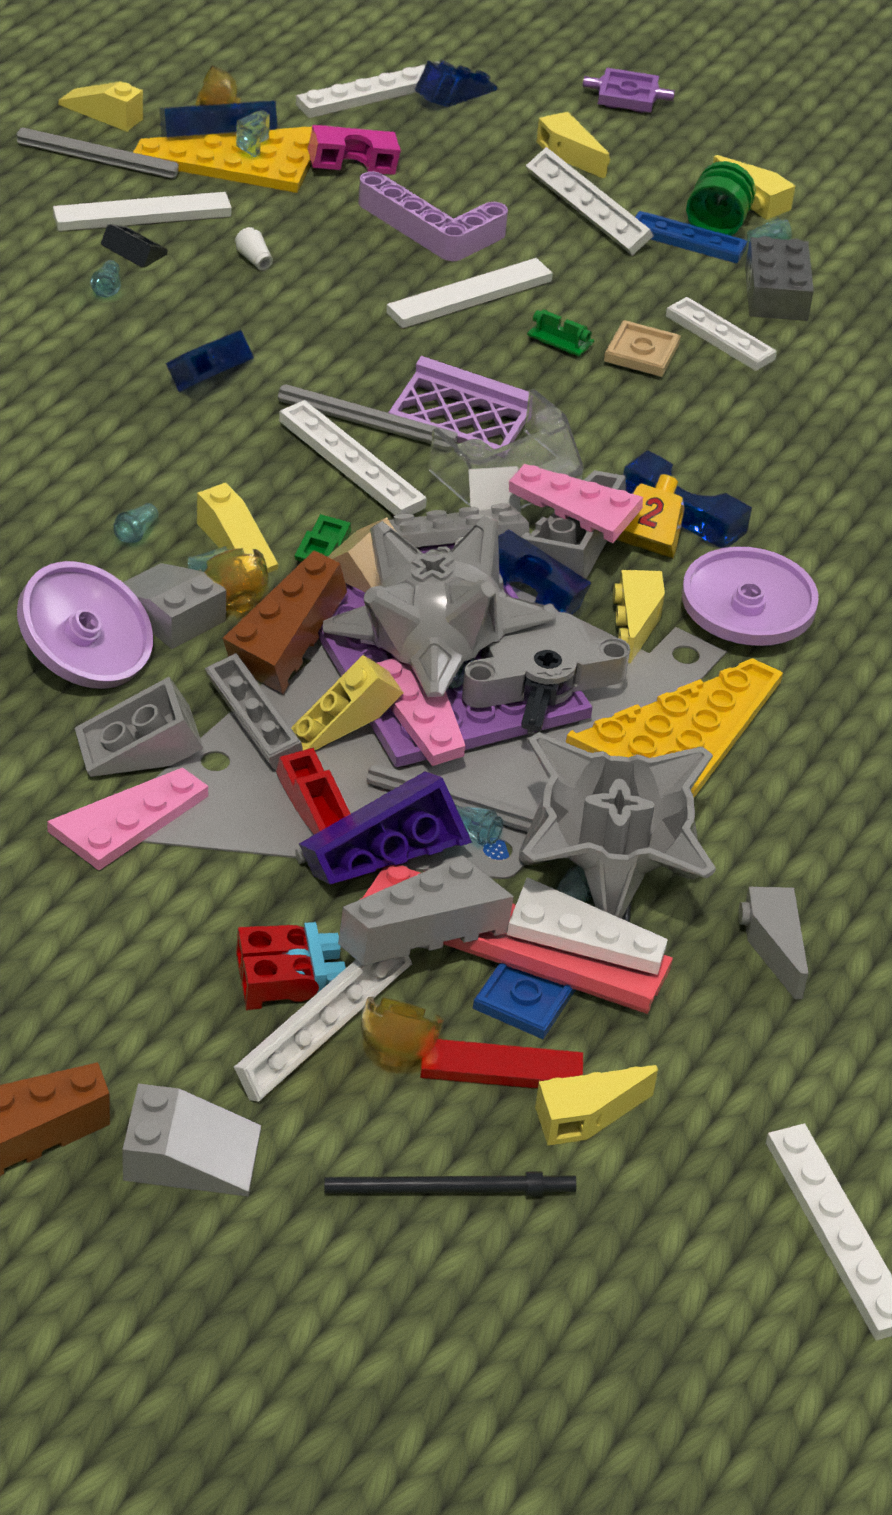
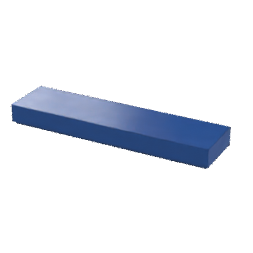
(693, 237)

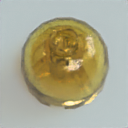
(218, 88)
(241, 575)
(399, 1030)

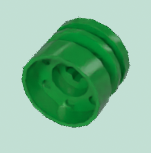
(721, 198)

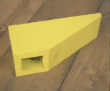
(573, 143)
(773, 192)
(640, 606)
(350, 703)
(586, 1104)

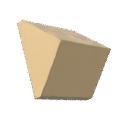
(358, 559)

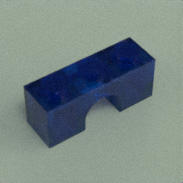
(551, 579)

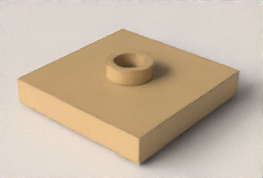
(642, 348)

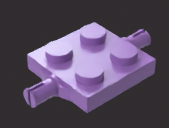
(628, 90)

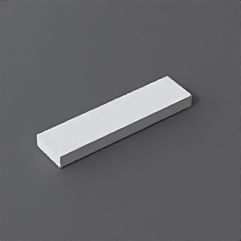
(721, 333)

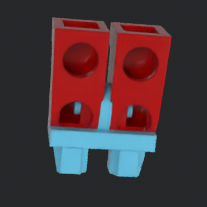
(285, 962)

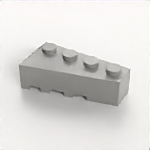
(567, 540)

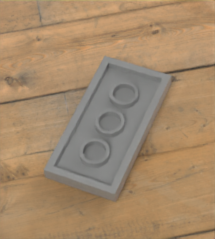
(446, 528)

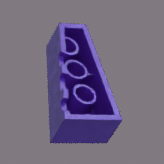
(390, 830)

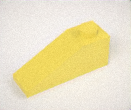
(110, 103)
(230, 523)

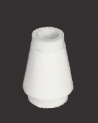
(253, 247)

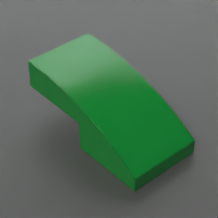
(324, 538)

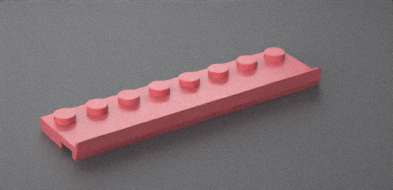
(583, 973)

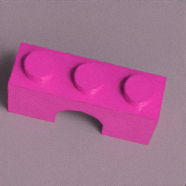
(373, 148)

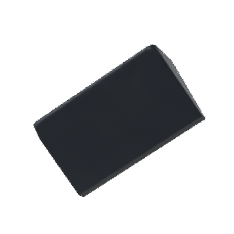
(132, 245)

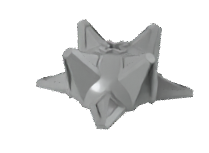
(437, 604)
(617, 817)

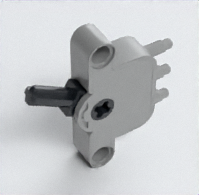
(543, 668)

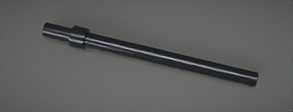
(531, 1184)

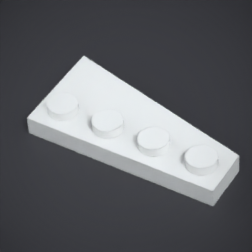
(577, 927)

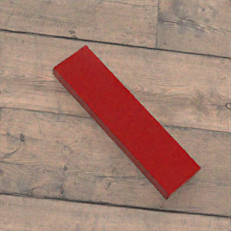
(499, 1063)

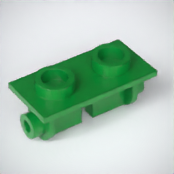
(571, 338)

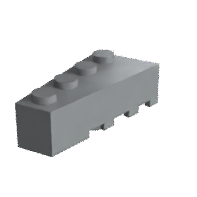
(425, 912)

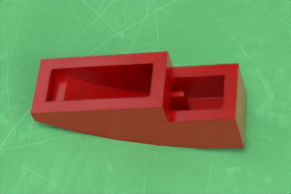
(311, 789)

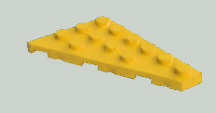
(279, 166)
(693, 716)

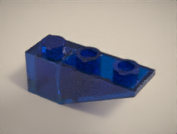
(449, 85)
(209, 360)

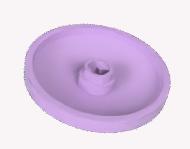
(749, 596)
(84, 624)

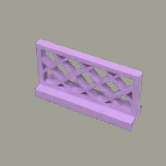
(470, 391)

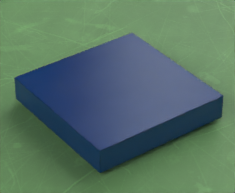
(523, 1000)

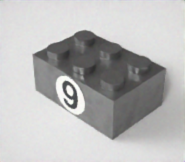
(779, 278)

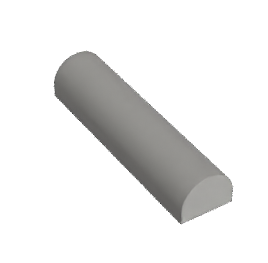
(253, 709)

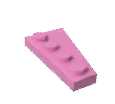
(585, 501)
(425, 718)
(125, 819)

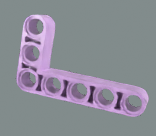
(429, 226)

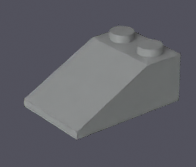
(179, 602)
(140, 732)
(188, 1143)

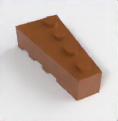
(288, 621)
(51, 1112)

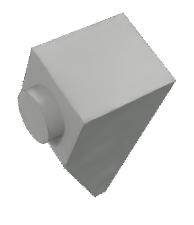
(776, 934)

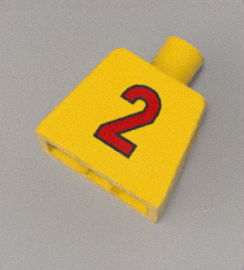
(659, 520)

